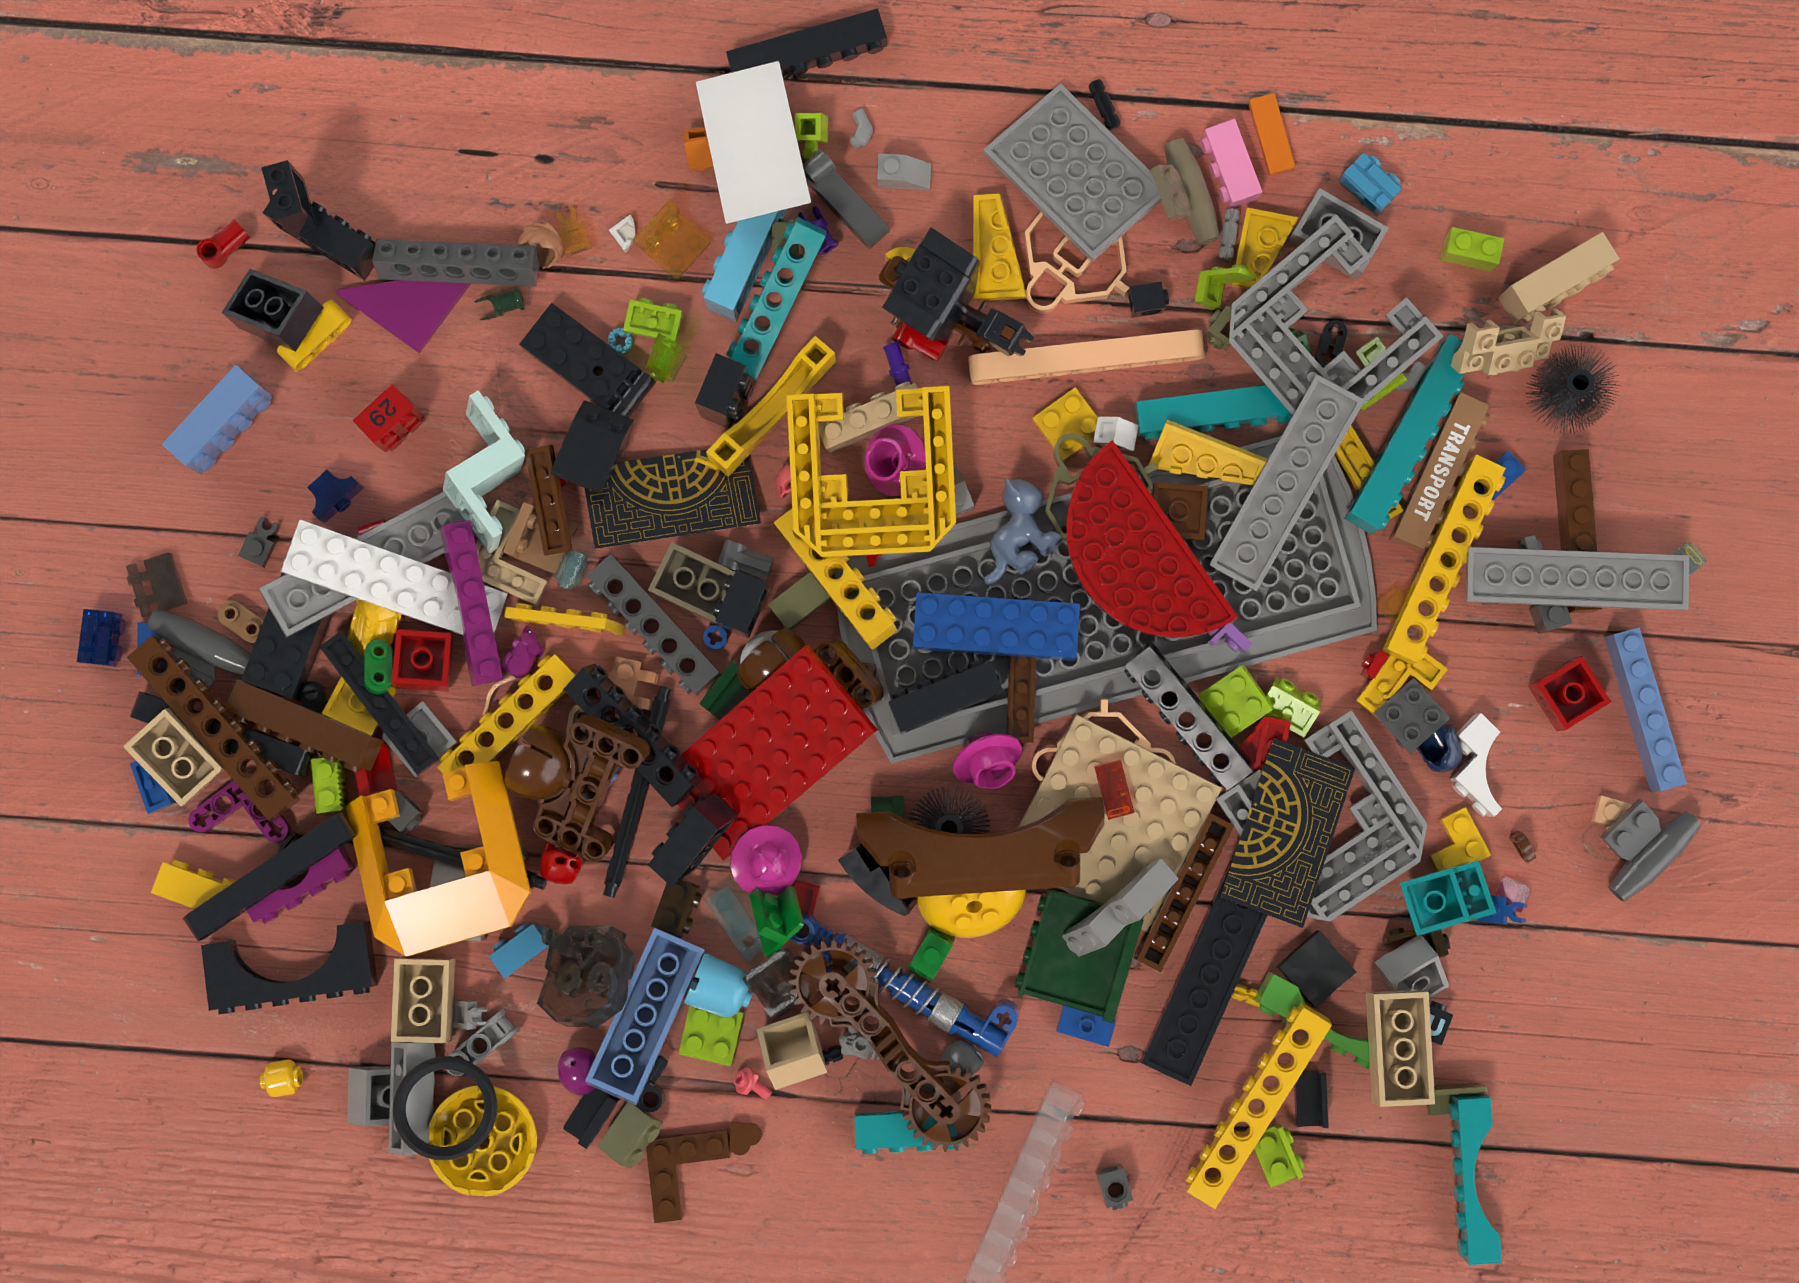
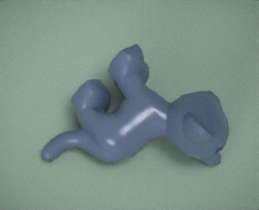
(1022, 501)

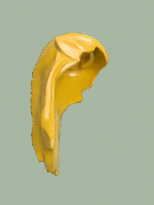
(370, 624)

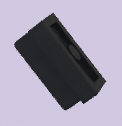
(1311, 1099)
(590, 1116)

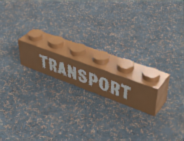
(1439, 473)

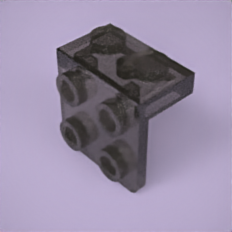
(771, 983)

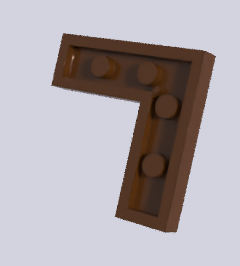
(662, 1159)

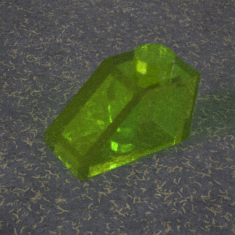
(665, 359)

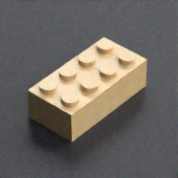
(1559, 279)
(1400, 1048)

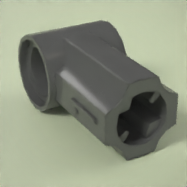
(740, 558)

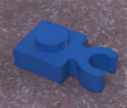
(1504, 910)

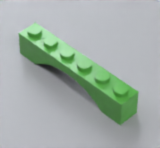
(1281, 996)

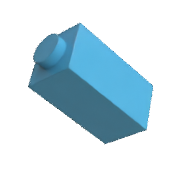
(520, 950)

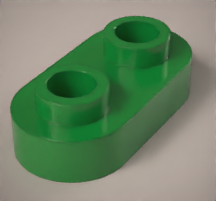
(378, 665)

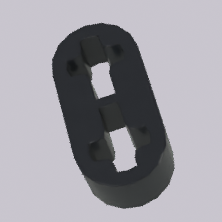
(1324, 341)

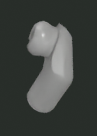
(864, 129)
(1413, 376)

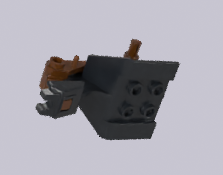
(934, 295)

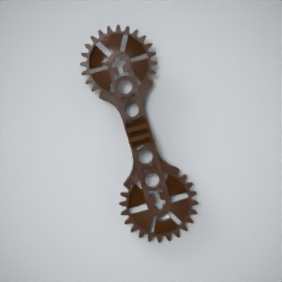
(890, 1044)

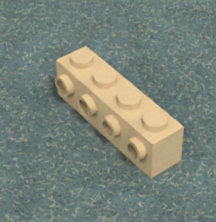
(863, 420)

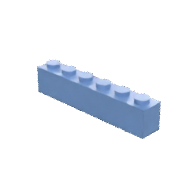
(1645, 710)

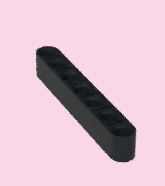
(282, 753)
(269, 876)

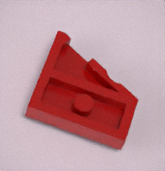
(1259, 740)

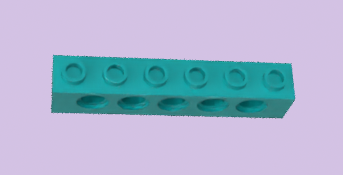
(811, 239)

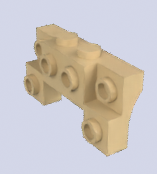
(1507, 349)

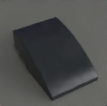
(873, 879)

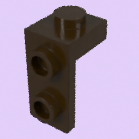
(1437, 940)

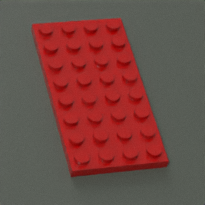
(776, 744)

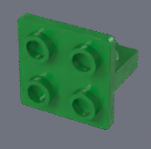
(776, 918)

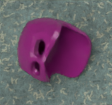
(574, 1077)

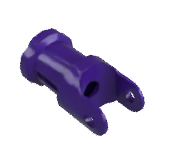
(828, 243)

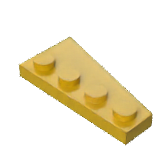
(993, 245)
(1198, 454)

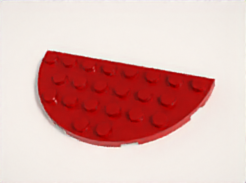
(1135, 557)

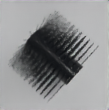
(1572, 389)
(938, 818)

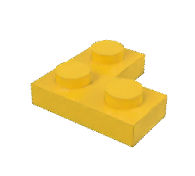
(1466, 842)

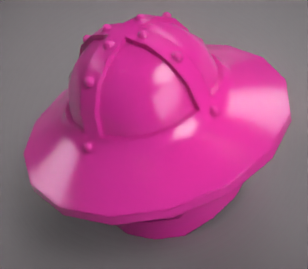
(892, 451)
(988, 758)
(765, 859)

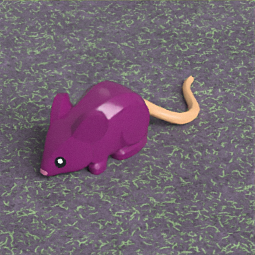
(520, 660)

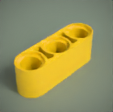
(324, 331)

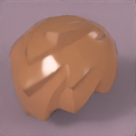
(546, 241)

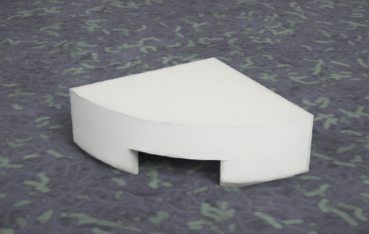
(624, 233)

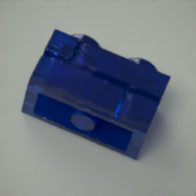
(100, 638)

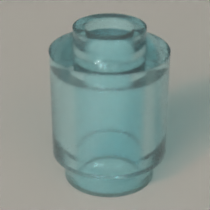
(571, 570)

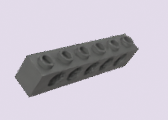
(456, 262)
(610, 571)

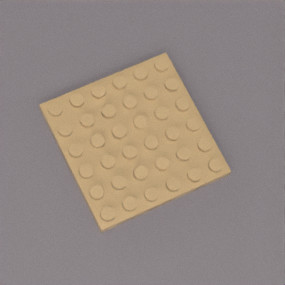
(1166, 802)

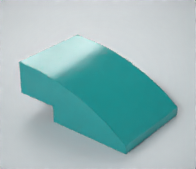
(1447, 898)

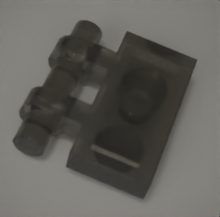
(164, 582)

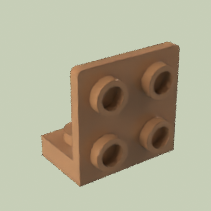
(526, 544)

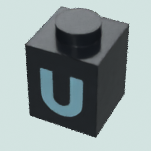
(1439, 1022)

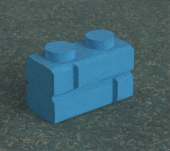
(1371, 183)

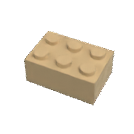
(174, 757)
(423, 1000)

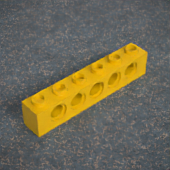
(873, 630)
(523, 718)

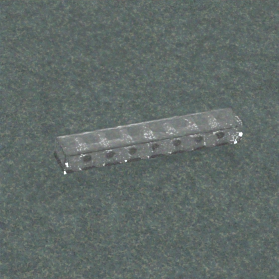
(1025, 1184)

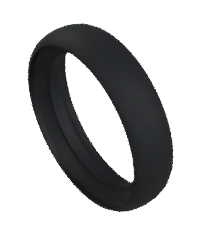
(450, 1152)

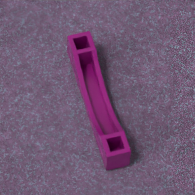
(472, 601)

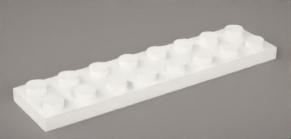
(379, 577)

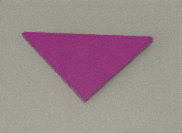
(407, 308)

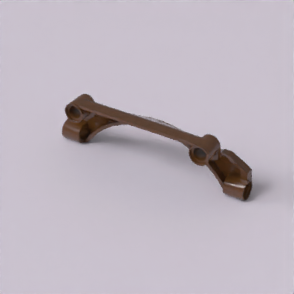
(948, 863)

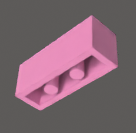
(1230, 164)

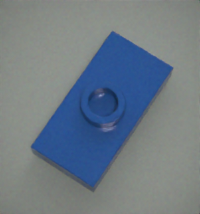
(1085, 1026)

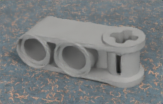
(495, 1032)

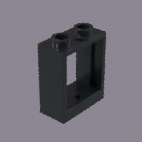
(292, 203)

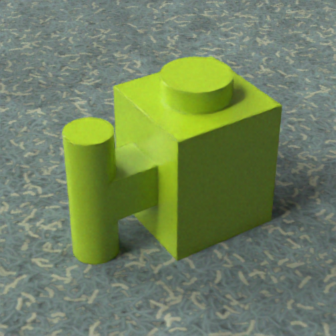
(811, 130)

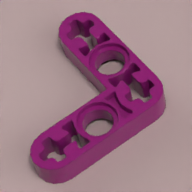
(245, 802)

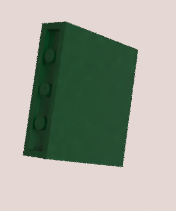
(1060, 976)

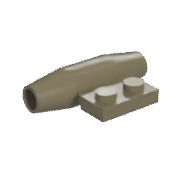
(1186, 192)

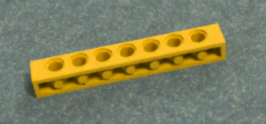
(1398, 642)
(1212, 1189)

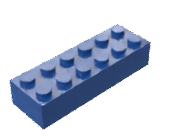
(996, 626)

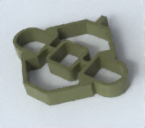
(1063, 476)

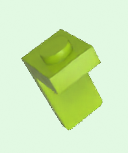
(1212, 283)

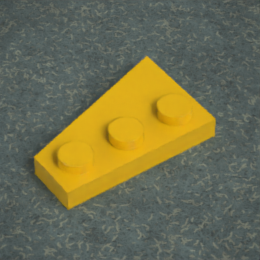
(1260, 241)

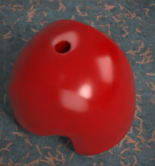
(559, 865)

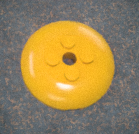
(971, 913)
(487, 1168)

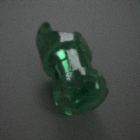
(503, 303)

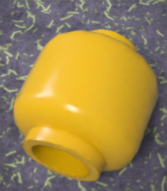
(281, 1078)

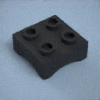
(1316, 969)

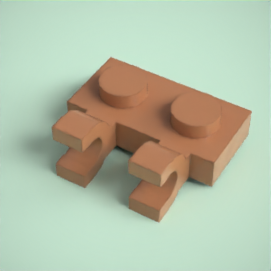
(627, 674)

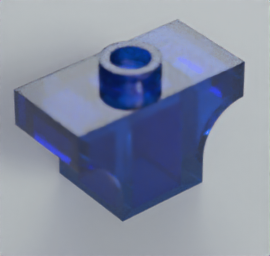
(333, 494)

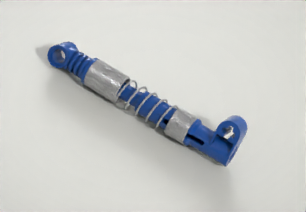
(938, 1007)

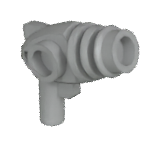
(856, 1044)

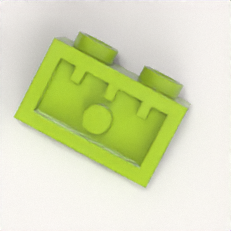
(650, 320)
(1293, 705)
(1277, 1157)

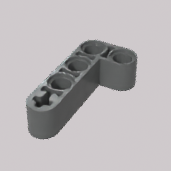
(843, 200)

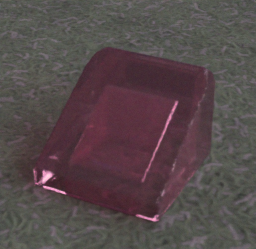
(1514, 890)

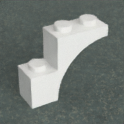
(1470, 778)

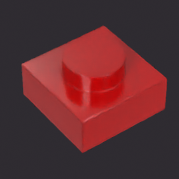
(1373, 664)

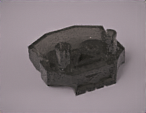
(586, 958)

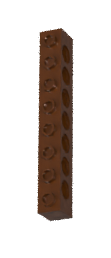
(146, 661)

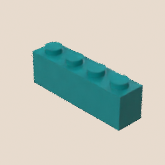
(890, 1131)

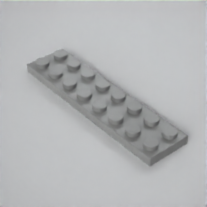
(1286, 482)
(410, 534)
(1577, 578)

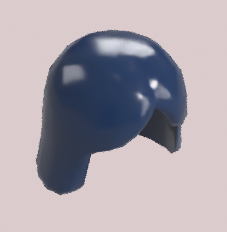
(1442, 750)

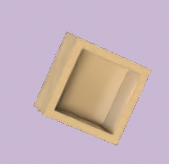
(791, 1050)

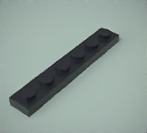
(381, 707)

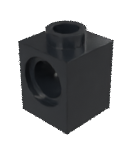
(1147, 299)

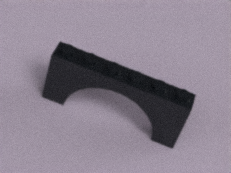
(235, 984)

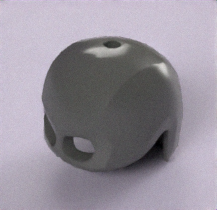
(965, 1054)

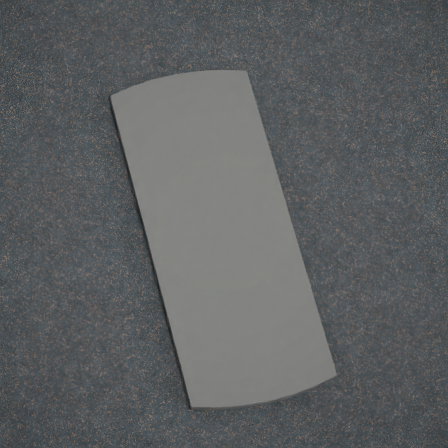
(1309, 598)

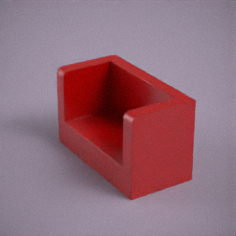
(381, 775)

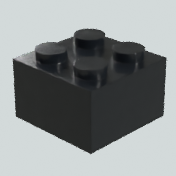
(741, 604)

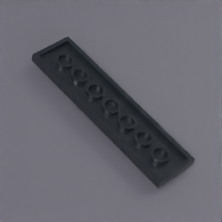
(1203, 988)

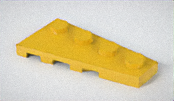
(572, 618)

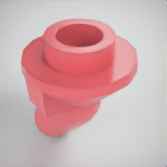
(747, 1080)

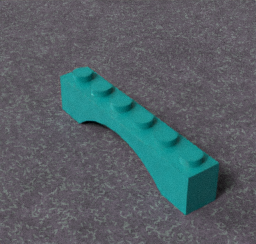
(1471, 1123)

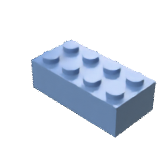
(218, 420)

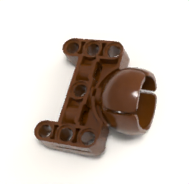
(557, 774)

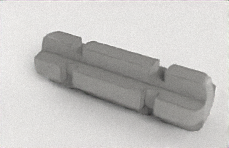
(1229, 234)

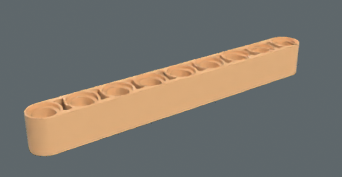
(1087, 357)

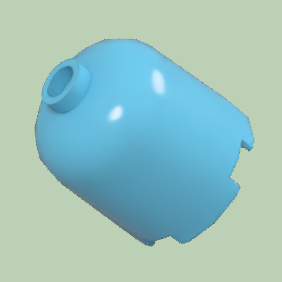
(718, 988)

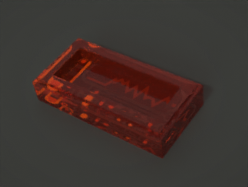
(1114, 789)

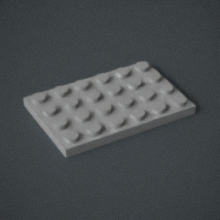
(1075, 172)

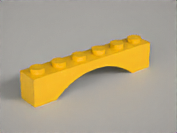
(752, 429)

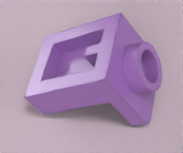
(1234, 638)

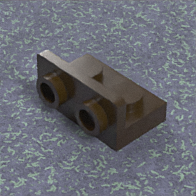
(675, 908)

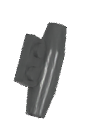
(198, 647)
(1646, 846)

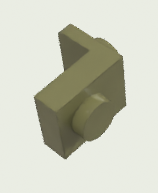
(1218, 321)

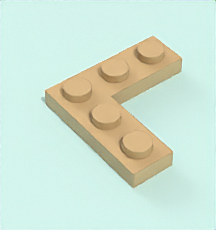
(502, 574)

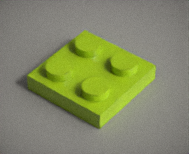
(1236, 701)
(710, 1036)

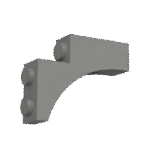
(1122, 909)

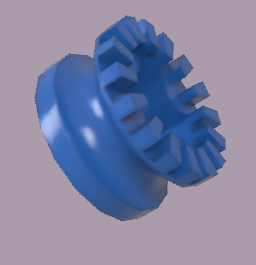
(712, 629)

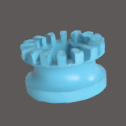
(611, 340)

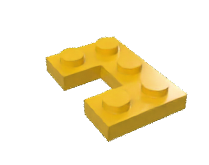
(1393, 675)

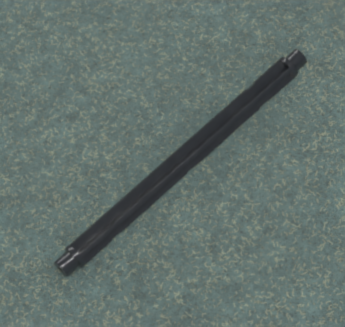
(633, 804)
(439, 852)

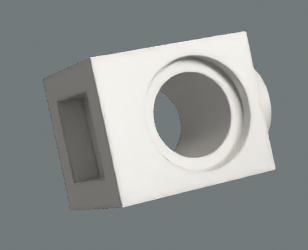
(1118, 430)

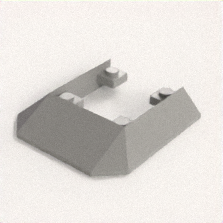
(1270, 307)
(1388, 818)

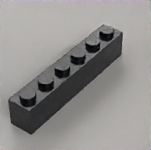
(815, 45)

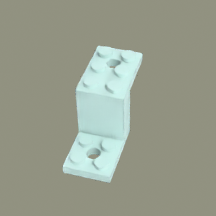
(484, 471)

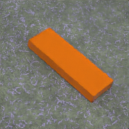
(1271, 134)

